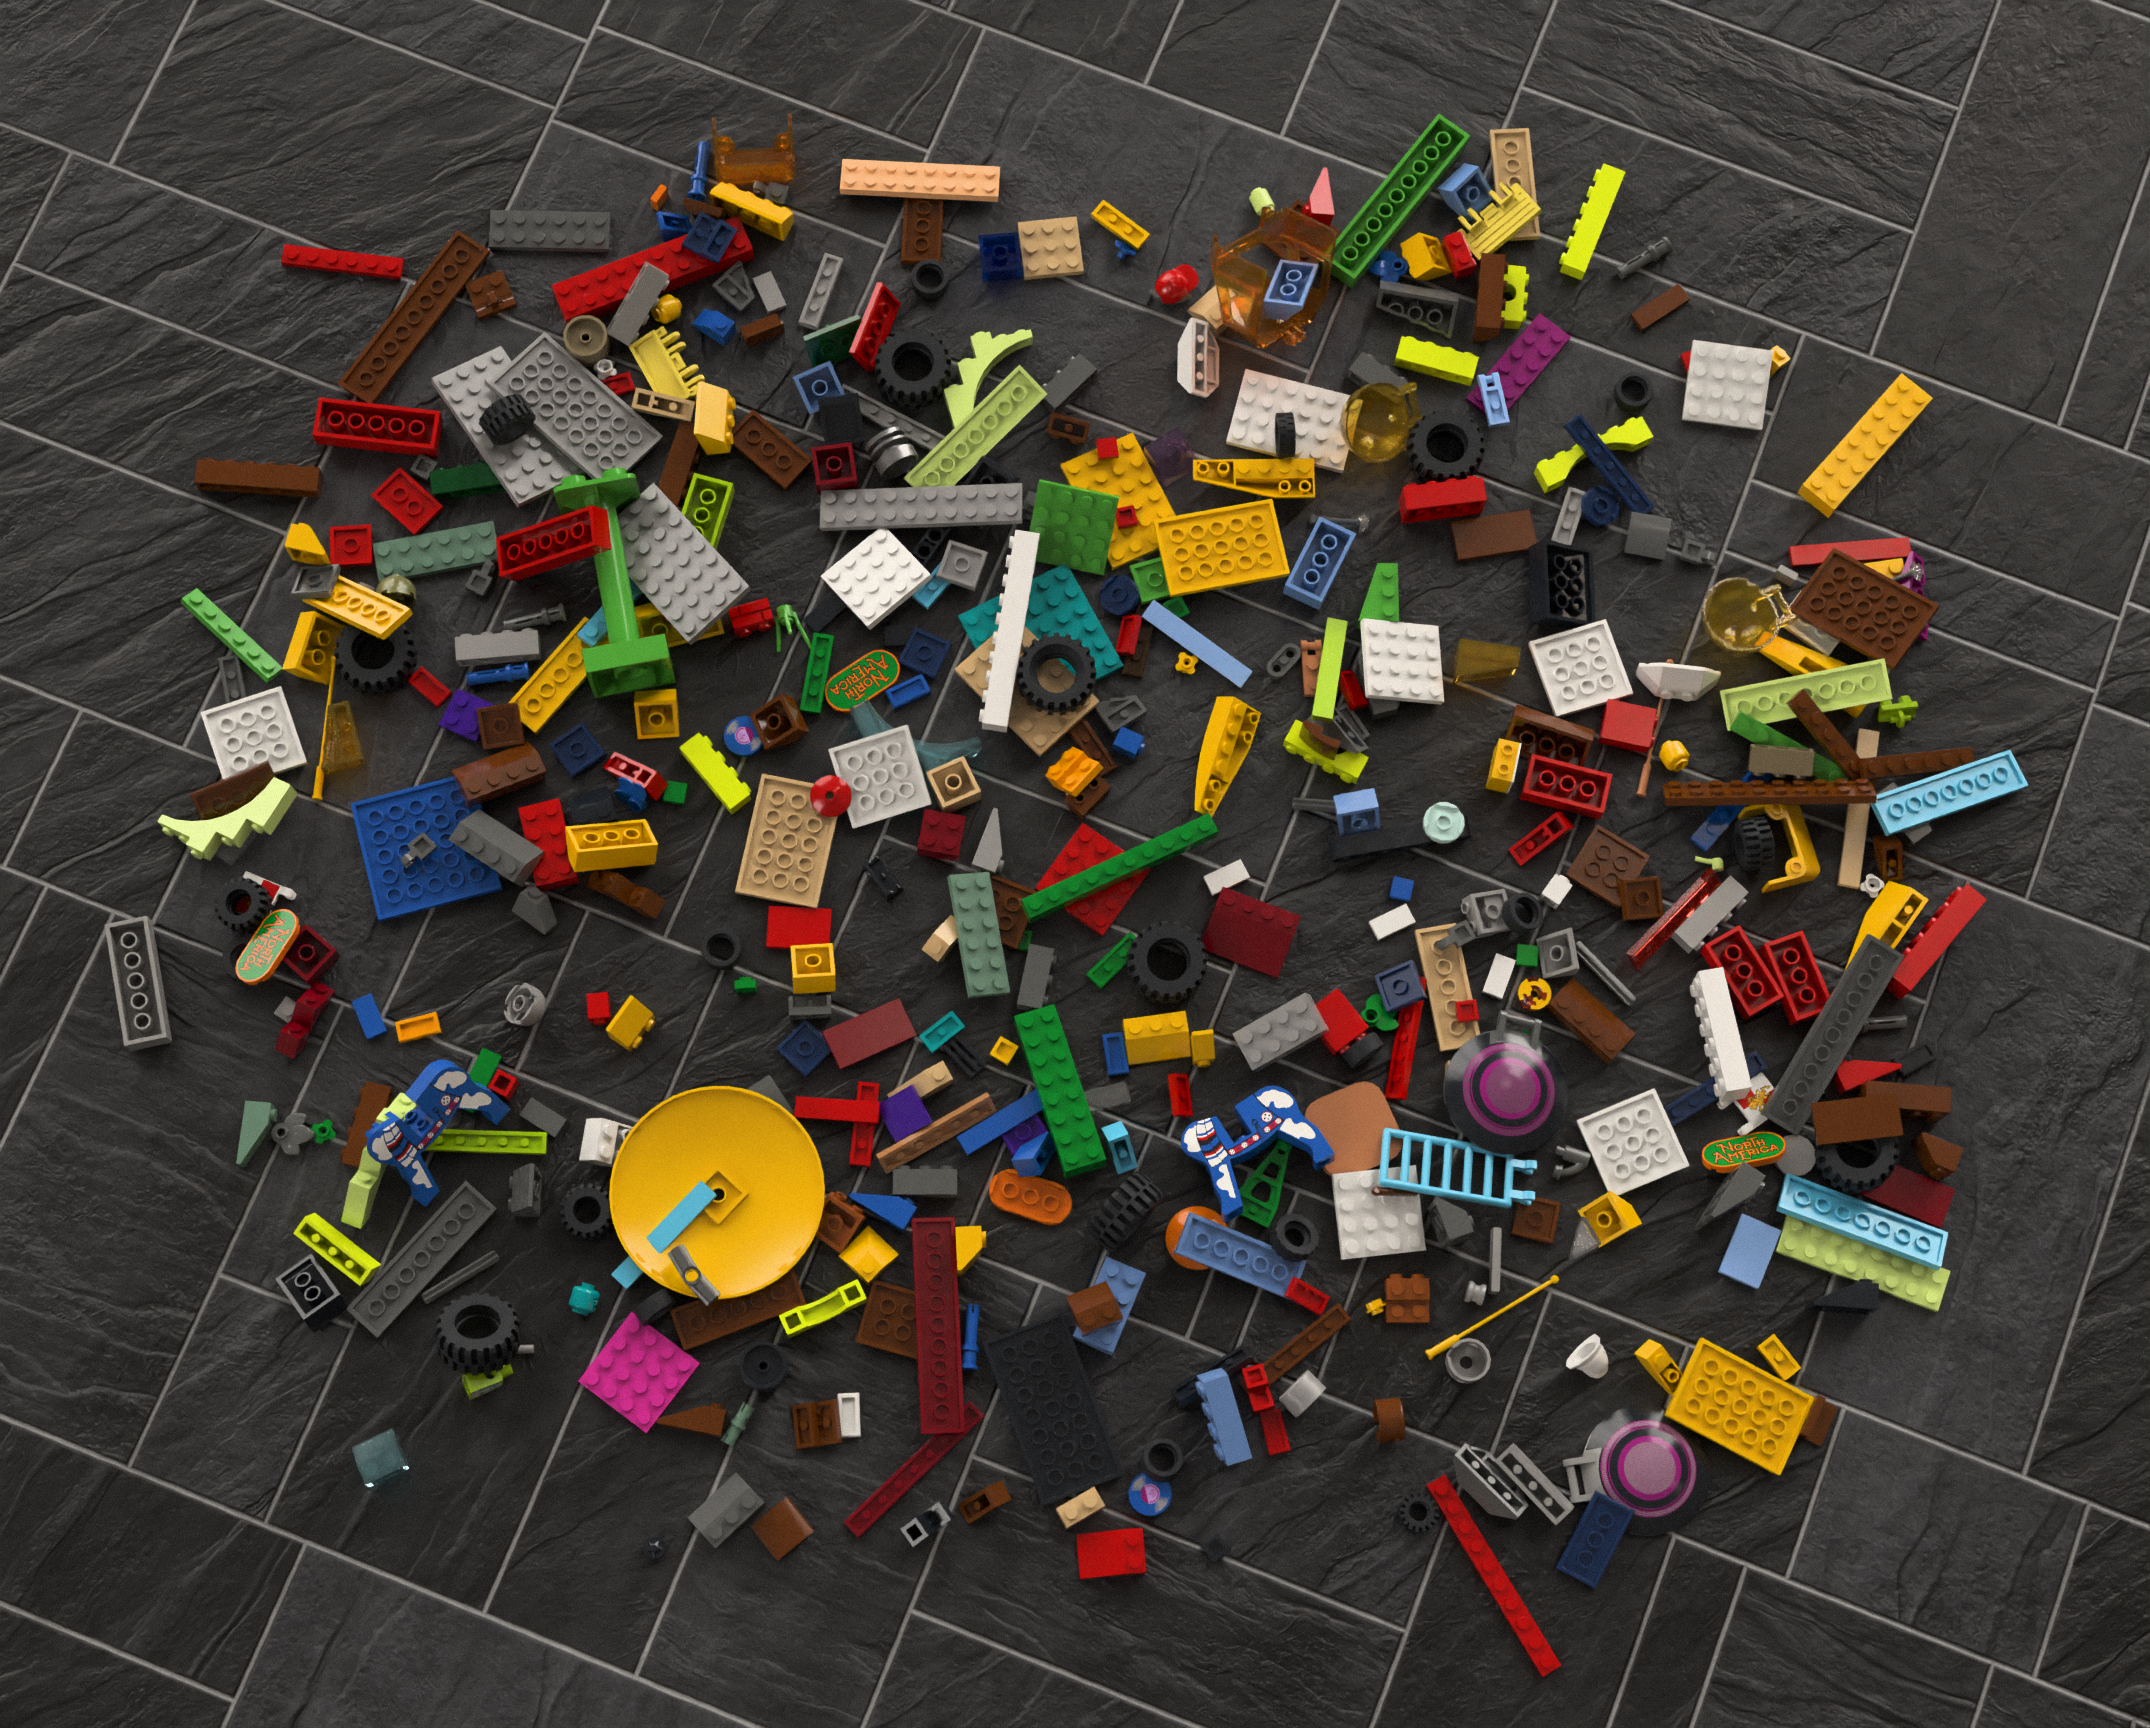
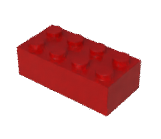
(1442, 499)
(1566, 786)
(545, 828)
(1746, 975)
(1797, 976)

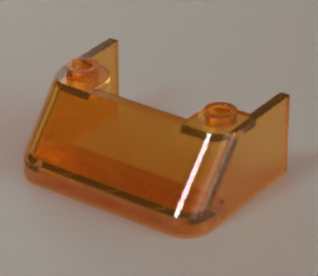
(757, 164)

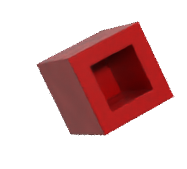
(598, 1008)
(503, 1085)

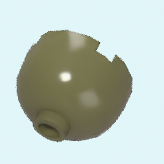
(398, 589)

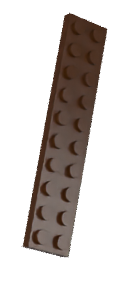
(414, 318)
(1769, 793)

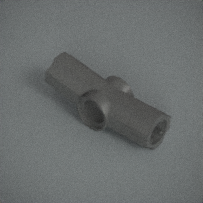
(702, 1286)

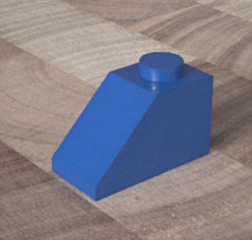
(715, 326)
(1034, 1156)

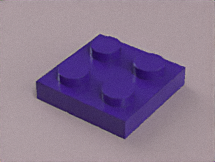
(462, 715)

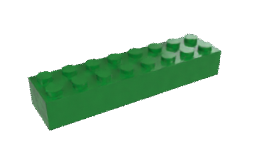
(1060, 1091)

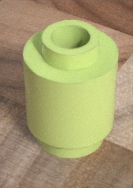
(1260, 198)

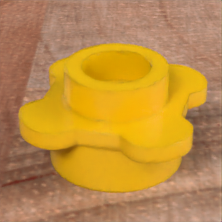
(1192, 660)

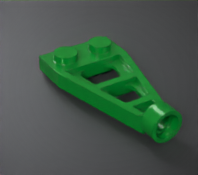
(1254, 1209)

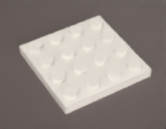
(1727, 385)
(876, 577)
(1402, 661)
(1580, 668)
(254, 732)
(881, 776)
(1632, 1143)
(1373, 1223)

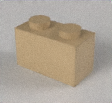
(1080, 1508)

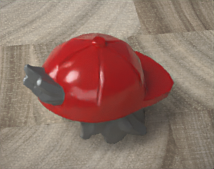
(1175, 285)

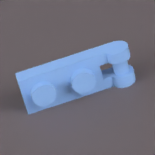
(1493, 400)

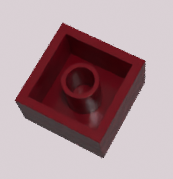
(834, 467)
(941, 835)
(310, 955)

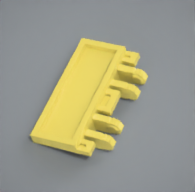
(1501, 222)
(663, 365)

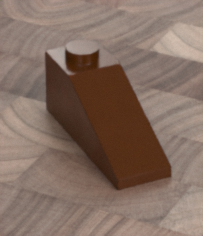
(699, 1420)

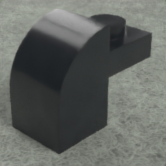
(927, 1523)

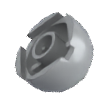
(525, 1005)

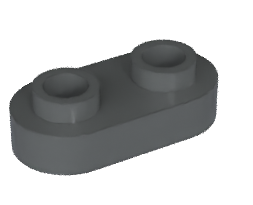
(1282, 661)

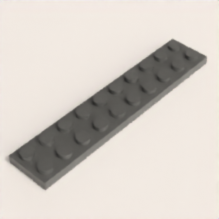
(1832, 1034)

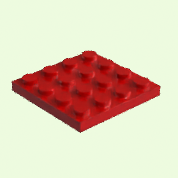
(1081, 853)

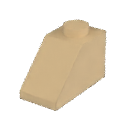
(942, 940)

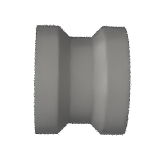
(1475, 1293)

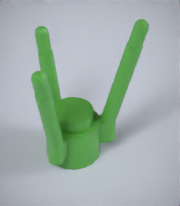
(786, 616)

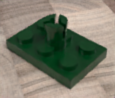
(832, 341)

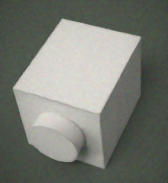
(1555, 891)

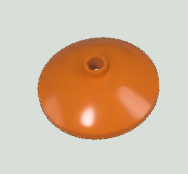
(1175, 1228)

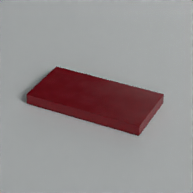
(869, 1034)
(1913, 1196)

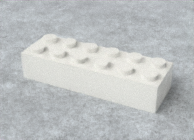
(1721, 1035)

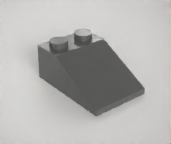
(526, 1191)

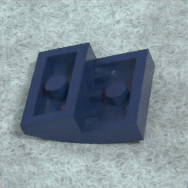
(709, 237)

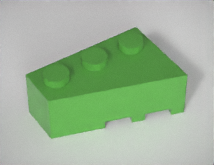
(1382, 596)

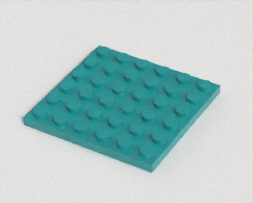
(1053, 607)

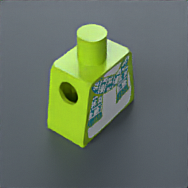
(480, 1384)

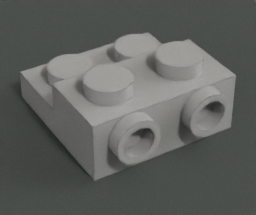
(1485, 912)

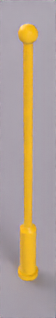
(319, 778)
(1455, 1338)

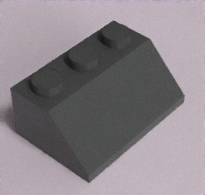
(1450, 1223)
(726, 1511)

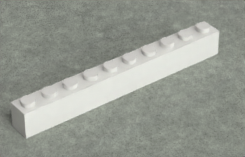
(1010, 631)

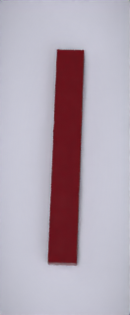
(909, 1474)

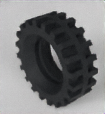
(1051, 648)

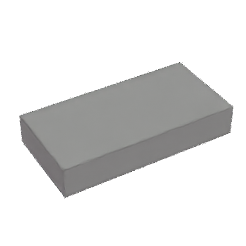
(769, 292)

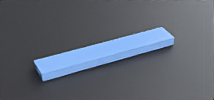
(1197, 644)

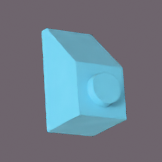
(1119, 1147)

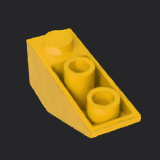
(1659, 1365)

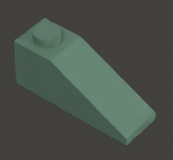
(255, 1126)

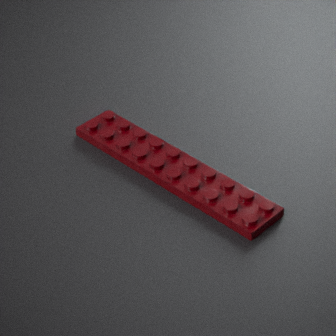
(937, 1326)

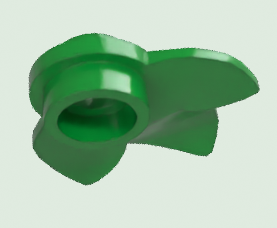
(1376, 1009)

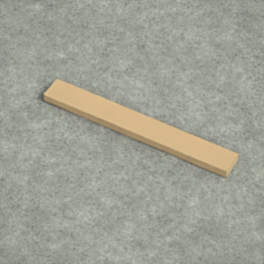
(1856, 821)

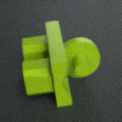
(1897, 713)

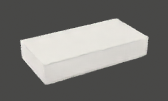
(1226, 877)
(1392, 922)
(1498, 976)
(849, 1414)

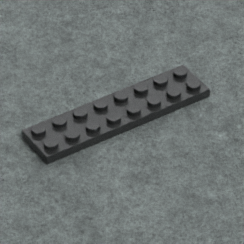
(421, 1259)

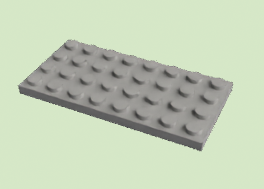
(576, 409)
(525, 466)
(677, 565)

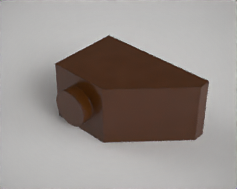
(1888, 857)
(984, 1502)

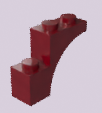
(305, 1013)

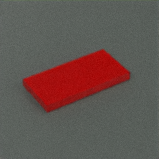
(874, 326)

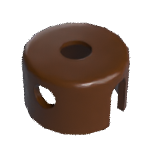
(1391, 1419)

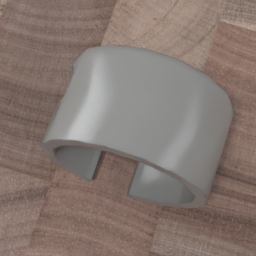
(1480, 1360)
(1302, 1393)

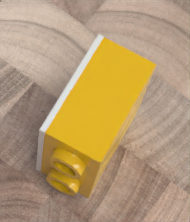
(1503, 765)

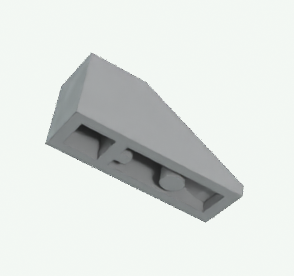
(989, 852)

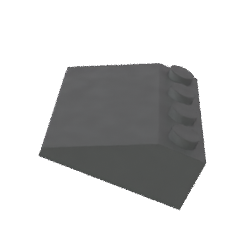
(1735, 1189)

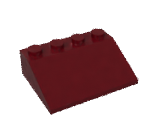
(1250, 932)

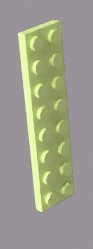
(978, 431)
(1828, 689)
(1861, 1261)

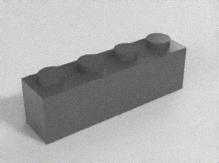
(1420, 305)

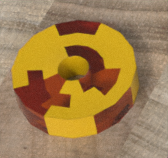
(1527, 1000)

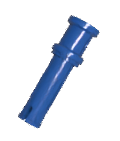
(699, 179)
(508, 673)
(969, 1348)

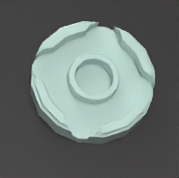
(1443, 822)

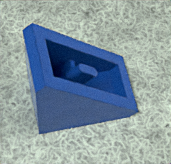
(672, 225)

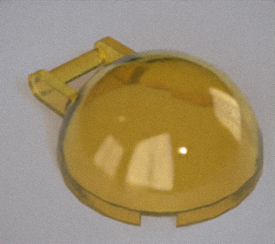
(1378, 420)
(1743, 616)

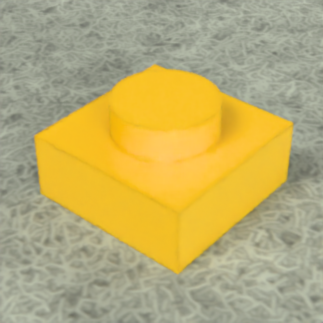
(1004, 1050)

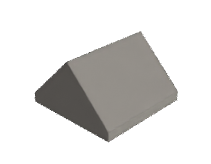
(1558, 954)

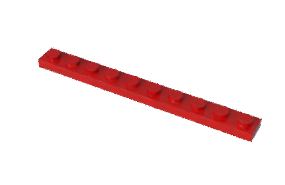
(1493, 1576)

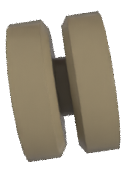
(586, 340)

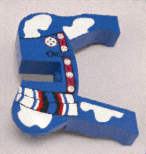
(438, 1094)
(1265, 1116)

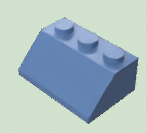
(1289, 289)

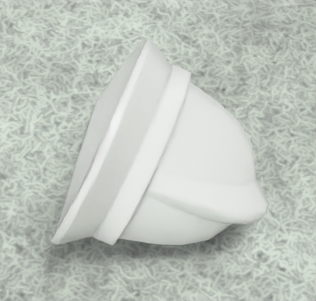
(1589, 1358)

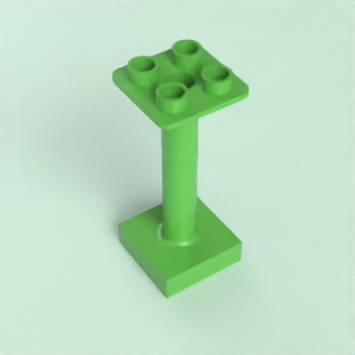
(628, 660)

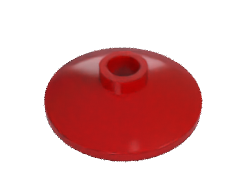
(840, 801)

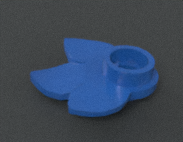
(1386, 268)
(631, 794)

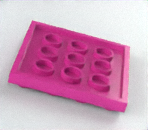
(639, 1373)

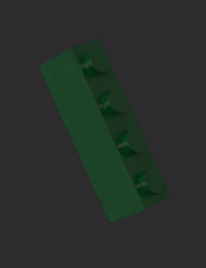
(464, 481)

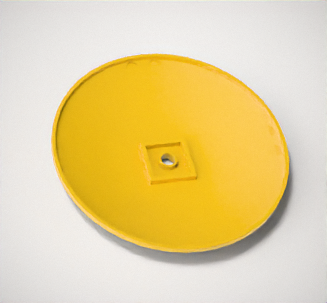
(734, 1145)

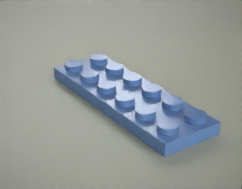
(1236, 1255)

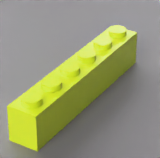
(1592, 221)

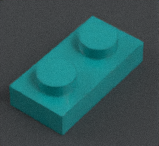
(942, 1032)

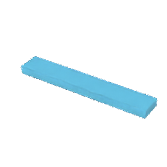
(668, 1230)

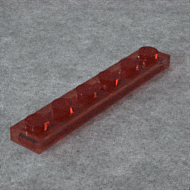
(1673, 918)

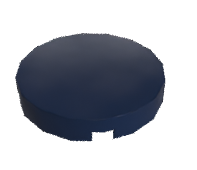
(1600, 506)
(1119, 595)

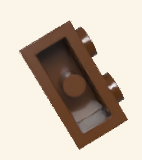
(1068, 427)
(1088, 798)

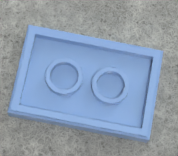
(1749, 1251)

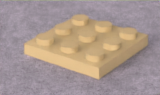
(1050, 248)

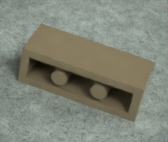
(1781, 761)

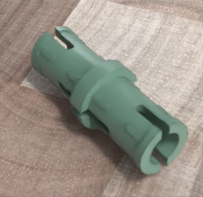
(738, 1424)

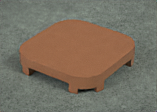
(1354, 1127)

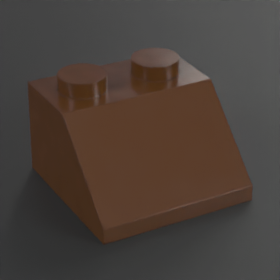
(779, 722)
(1936, 1155)
(1094, 1308)

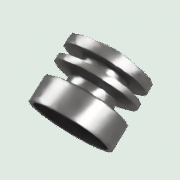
(892, 452)

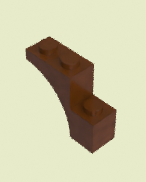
(624, 891)

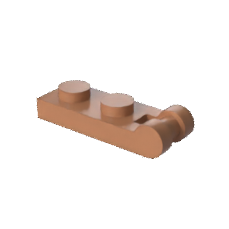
(1310, 665)

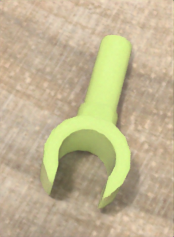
(1717, 863)

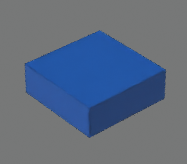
(1401, 888)

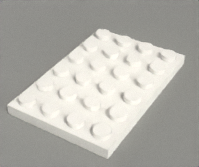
(1314, 412)

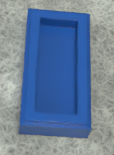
(908, 691)
(369, 1016)
(1115, 1054)

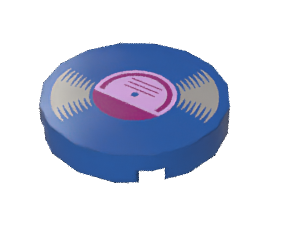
(742, 737)
(1149, 1496)

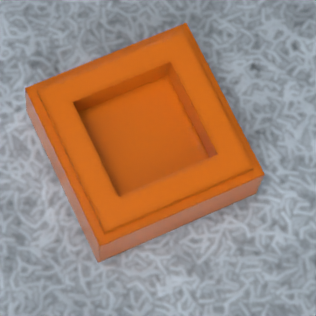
(659, 197)

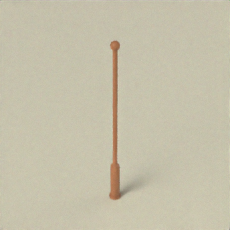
(1647, 767)

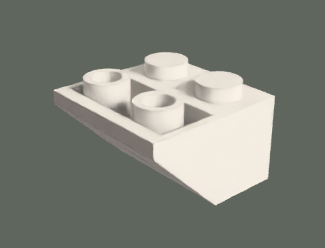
(602, 1141)

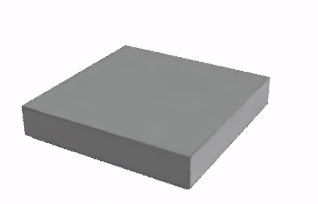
(962, 565)

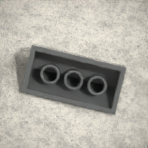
(497, 846)

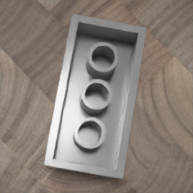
(1281, 1032)

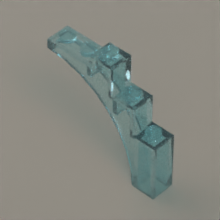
(929, 754)

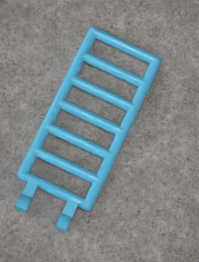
(1512, 1164)

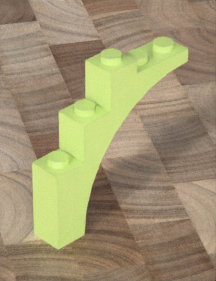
(987, 353)
(233, 829)
(366, 1181)

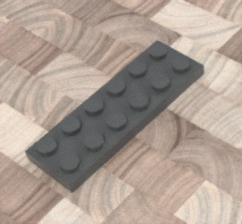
(549, 231)

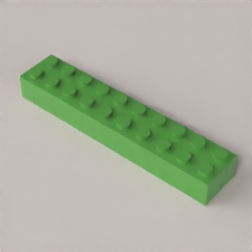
(1397, 199)

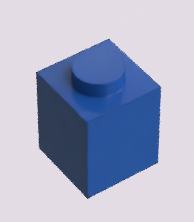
(1128, 743)

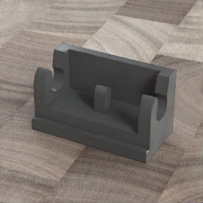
(810, 1007)

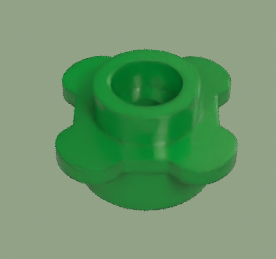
(328, 1135)

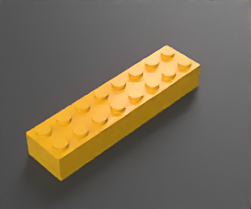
(1864, 445)

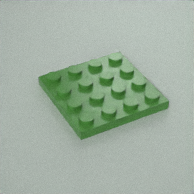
(1073, 526)

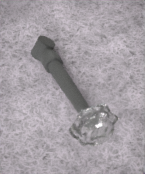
(1361, 522)
(1915, 571)

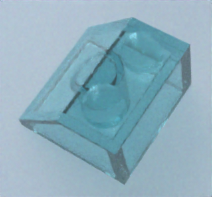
(380, 1458)

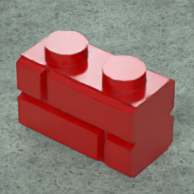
(1458, 255)
(751, 617)

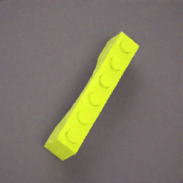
(1628, 437)

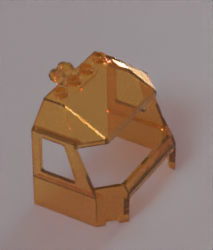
(1246, 310)

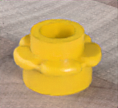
(1375, 1306)

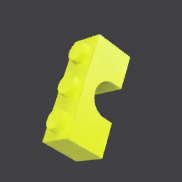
(1516, 283)

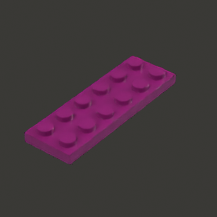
(1524, 361)

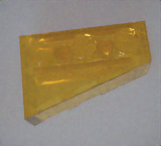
(1484, 660)
(342, 740)

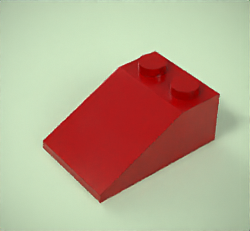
(1111, 1553)

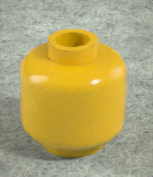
(667, 309)
(1674, 755)

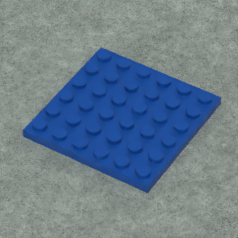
(394, 820)

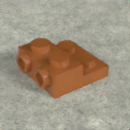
(839, 1221)
(1407, 1299)

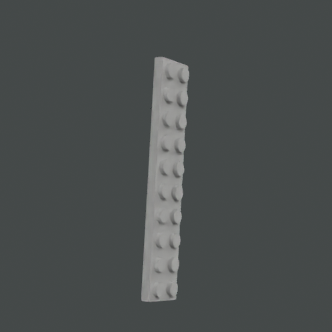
(921, 507)

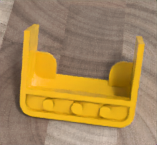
(1804, 864)

